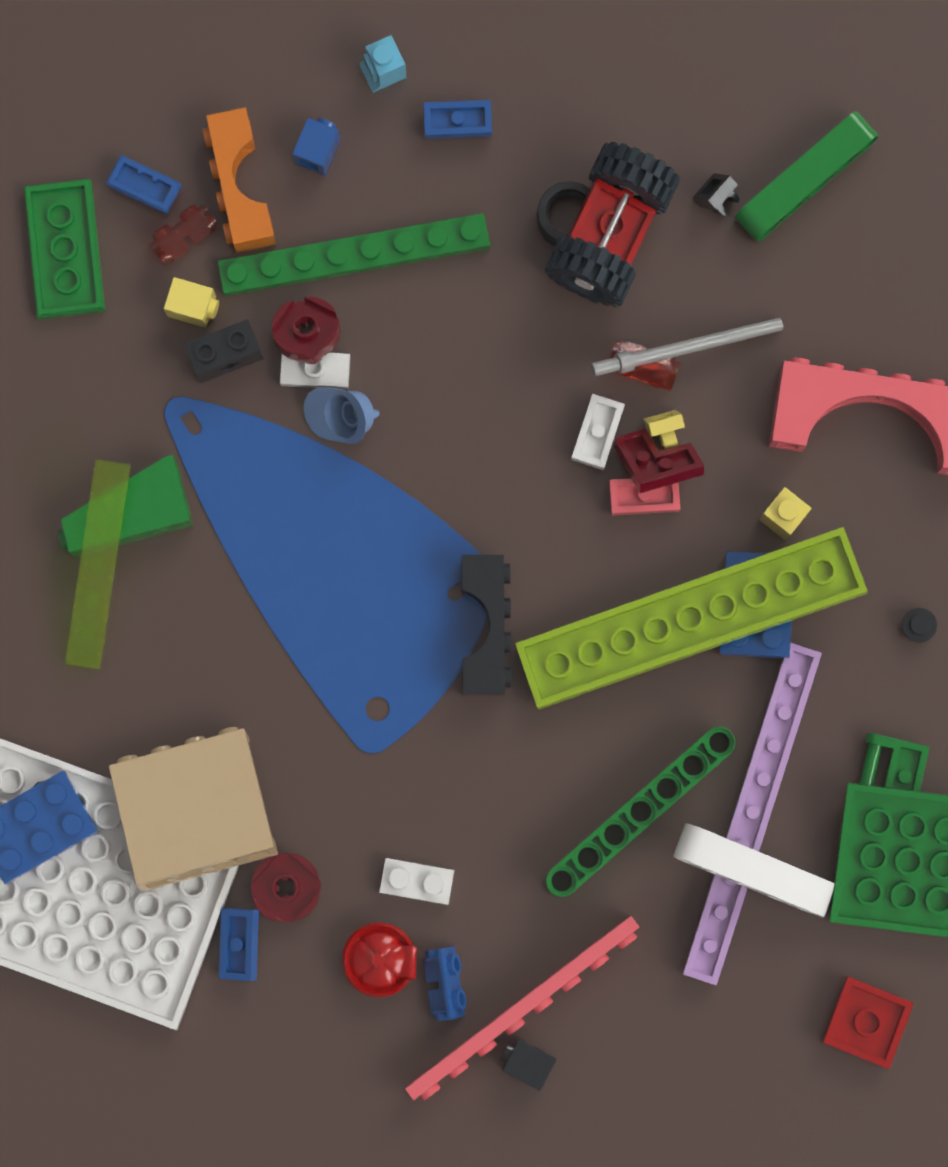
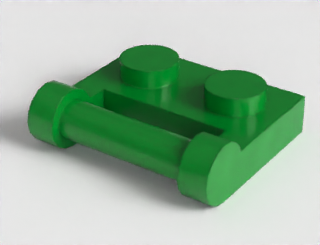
(905, 763)

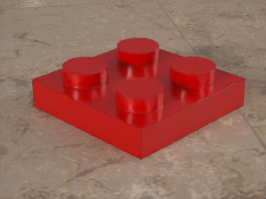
(867, 1022)

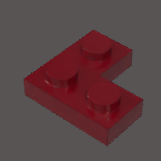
(656, 468)

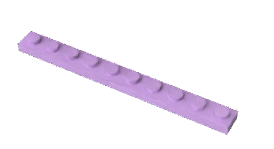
(753, 809)

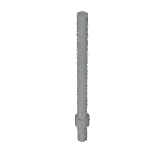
(627, 361)

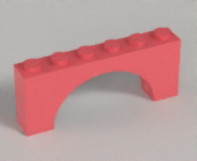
(812, 391)

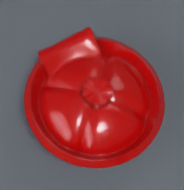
(379, 959)

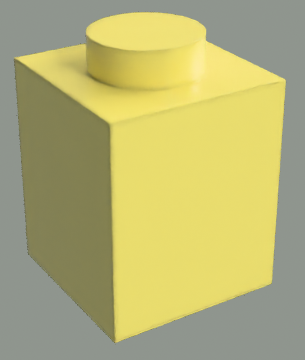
(191, 303)
(785, 513)

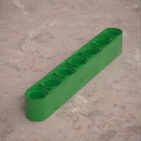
(649, 796)

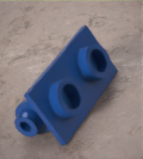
(448, 999)

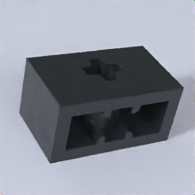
(223, 351)

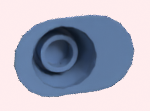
(339, 414)

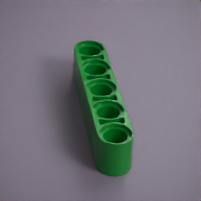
(806, 176)

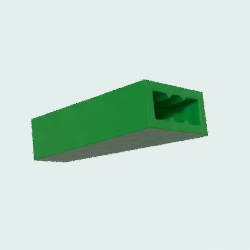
(152, 507)

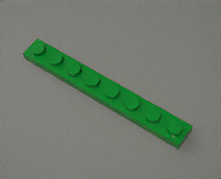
(354, 254)

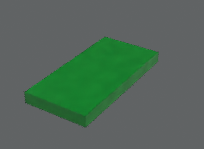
(64, 249)

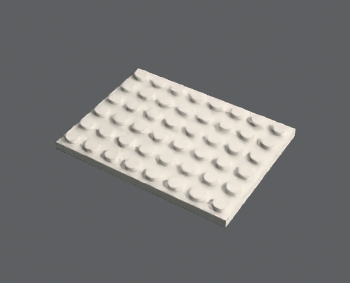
(86, 919)

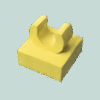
(664, 426)

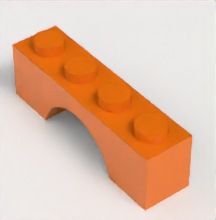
(232, 141)

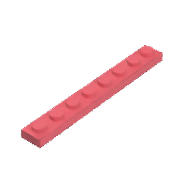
(512, 1019)

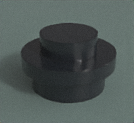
(919, 625)

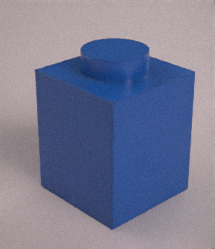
(316, 145)

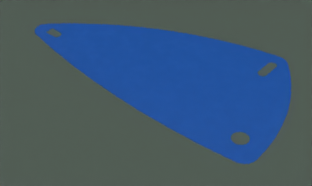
(336, 566)

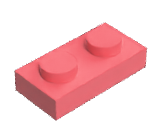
(627, 500)

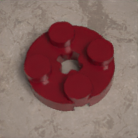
(309, 346)
(265, 887)

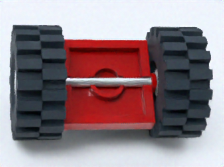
(612, 224)

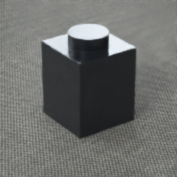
(527, 1063)

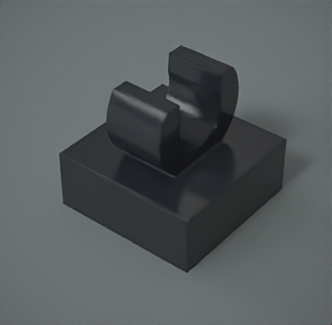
(715, 192)

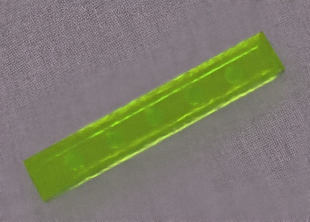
(98, 563)

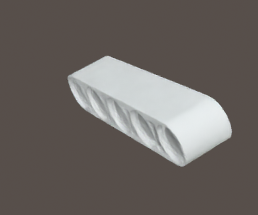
(754, 870)

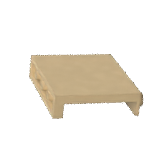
(192, 809)

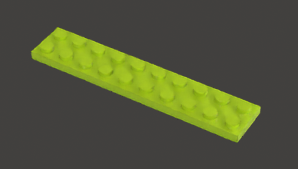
(691, 618)

